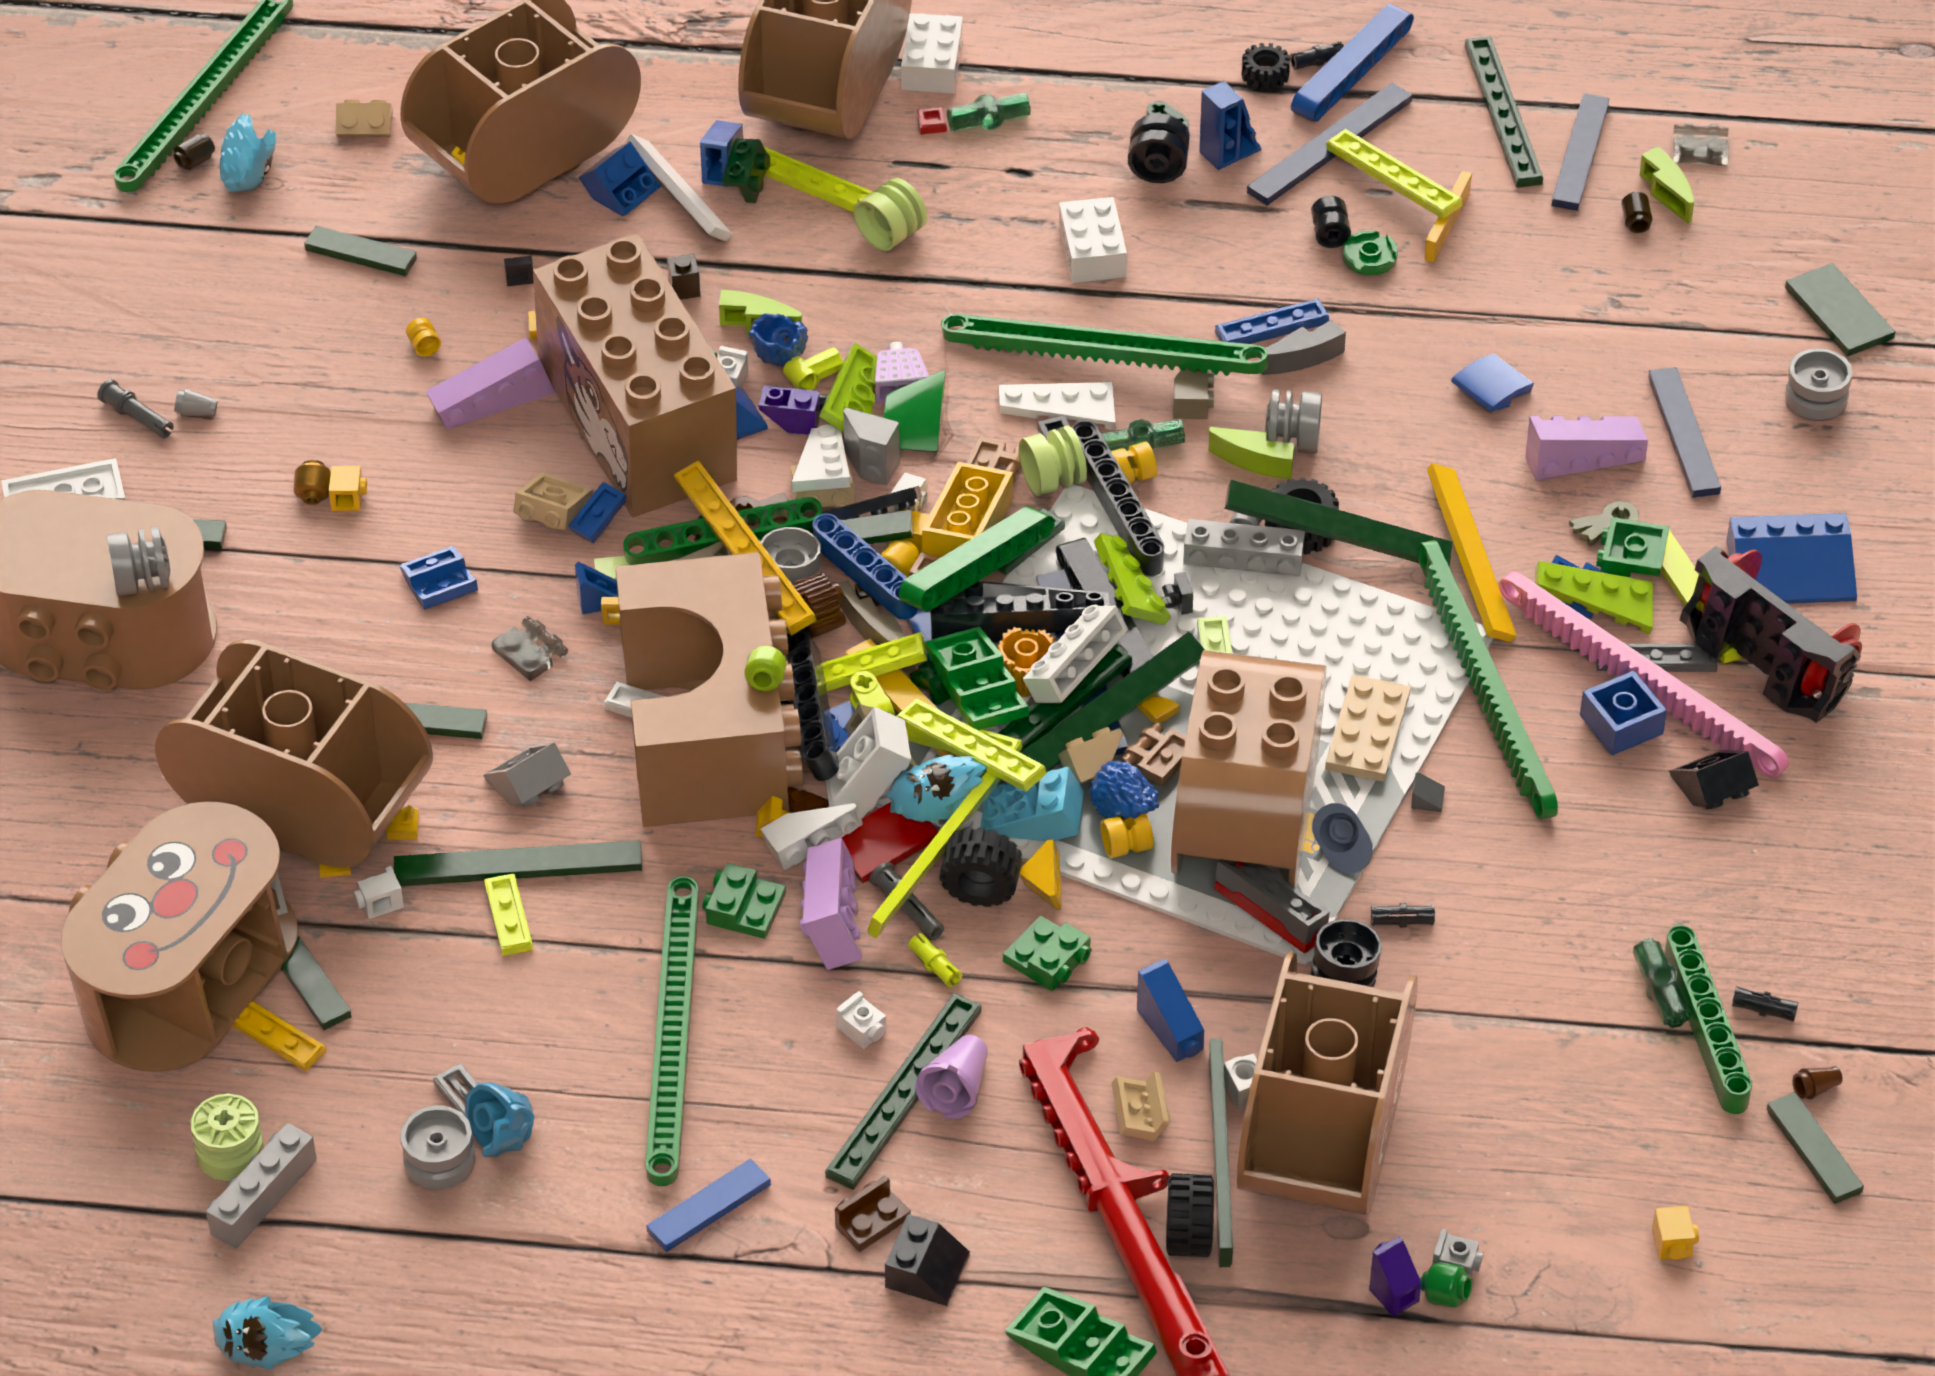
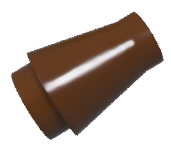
(1814, 1081)

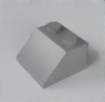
(871, 445)
(529, 774)

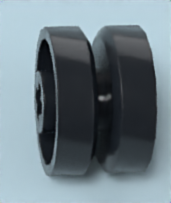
(1158, 148)

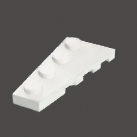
(1074, 400)
(822, 462)

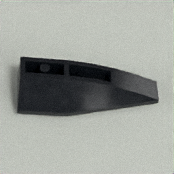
(1006, 606)

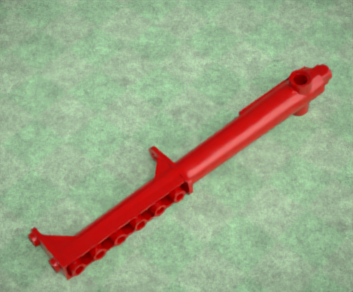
(1112, 1190)

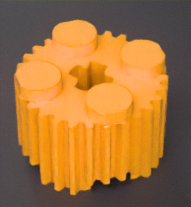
(1021, 651)

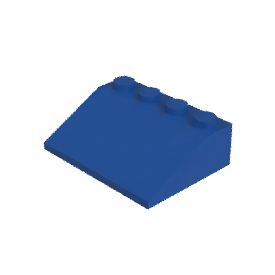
(1802, 555)

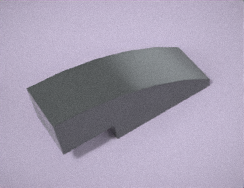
(1305, 348)

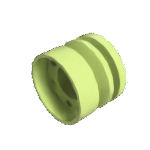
(890, 214)
(1052, 460)
(226, 1135)

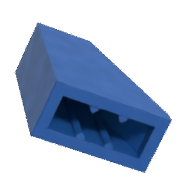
(716, 148)
(1168, 1011)

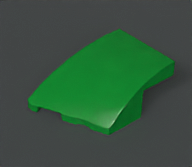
(918, 412)

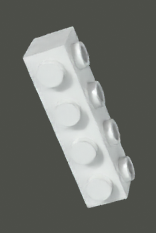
(1075, 654)

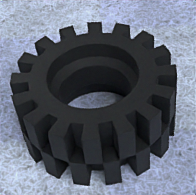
(1265, 77)

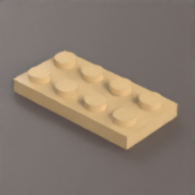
(1367, 728)

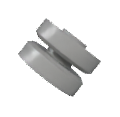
(1818, 384)
(437, 1147)

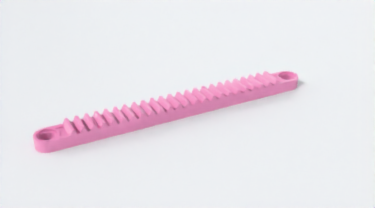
(1622, 659)

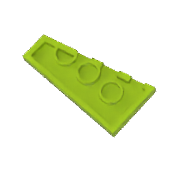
(852, 387)
(1132, 585)
(1611, 594)

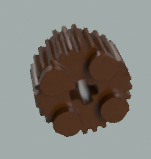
(823, 601)

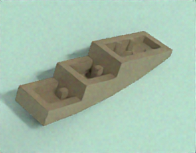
(868, 620)

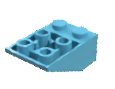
(1042, 813)

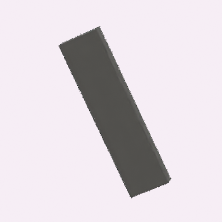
(1675, 657)

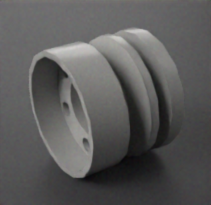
(1295, 420)
(794, 551)
(138, 561)

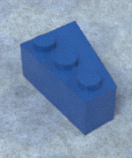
(1225, 127)

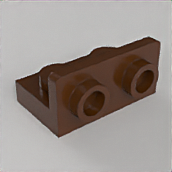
(870, 1214)

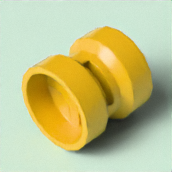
(423, 337)

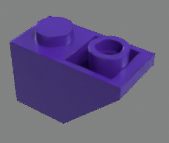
(791, 408)
(1394, 1276)

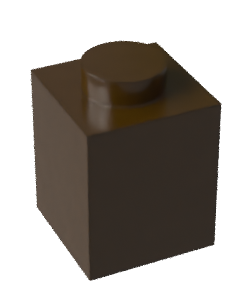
(684, 276)

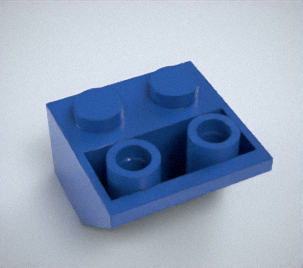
(620, 180)

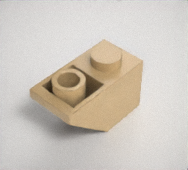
(1088, 757)

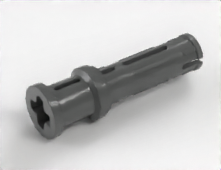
(127, 403)
(887, 880)

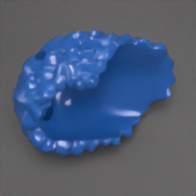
(769, 336)
(1122, 791)

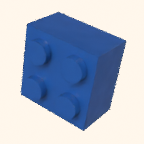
(1623, 712)

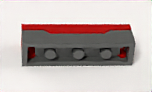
(1272, 901)

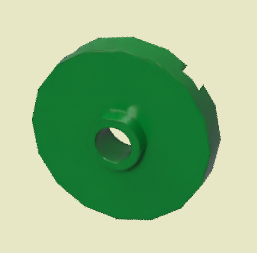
(1370, 252)

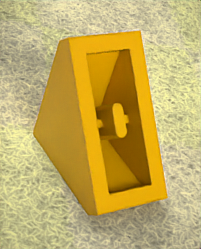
(1043, 874)

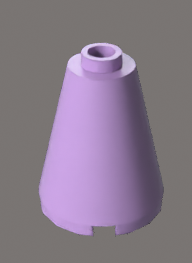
(953, 1078)

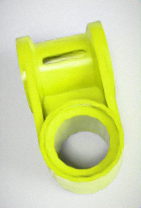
(868, 692)

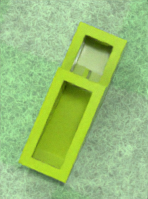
(1667, 183)
(742, 308)
(1252, 451)

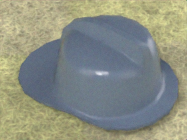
(1342, 837)

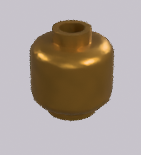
(312, 482)

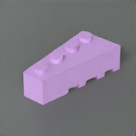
(491, 386)
(1583, 444)
(831, 904)

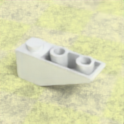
(795, 832)

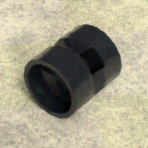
(1330, 221)

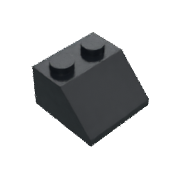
(1716, 778)
(925, 1261)

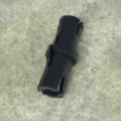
(1315, 56)
(1381, 914)
(1765, 1004)

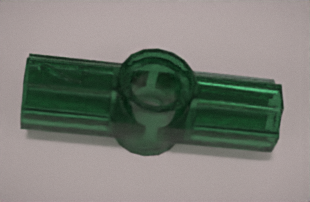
(988, 111)
(1141, 430)
(1661, 983)

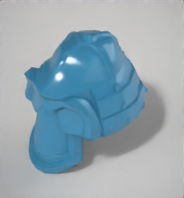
(498, 1118)

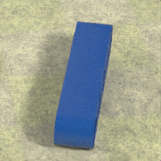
(862, 564)

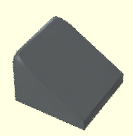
(1427, 794)

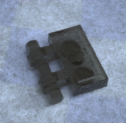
(1700, 150)
(523, 654)

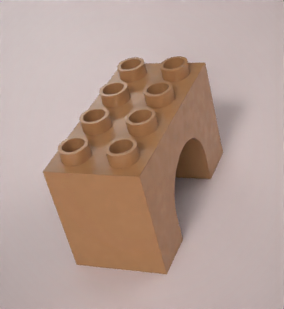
(723, 741)

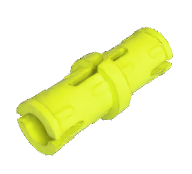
(935, 960)

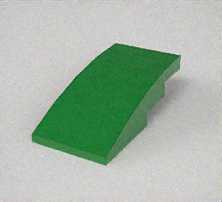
(976, 678)
(1077, 1338)

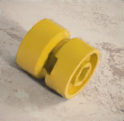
(1137, 462)
(1126, 835)

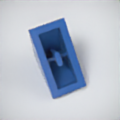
(592, 587)

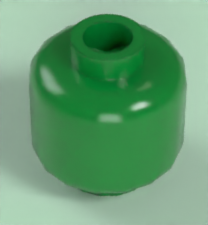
(1446, 1284)

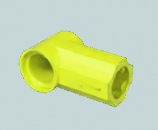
(809, 371)

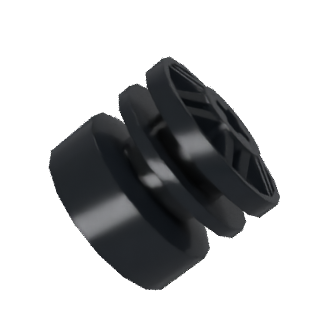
(1347, 952)

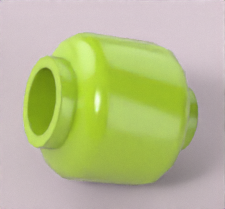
(765, 668)

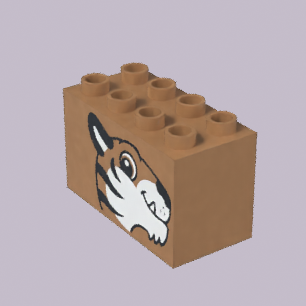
(634, 372)

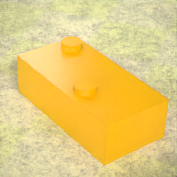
(968, 505)

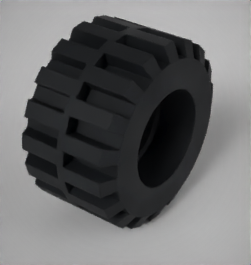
(1311, 492)
(981, 867)
(1190, 1215)

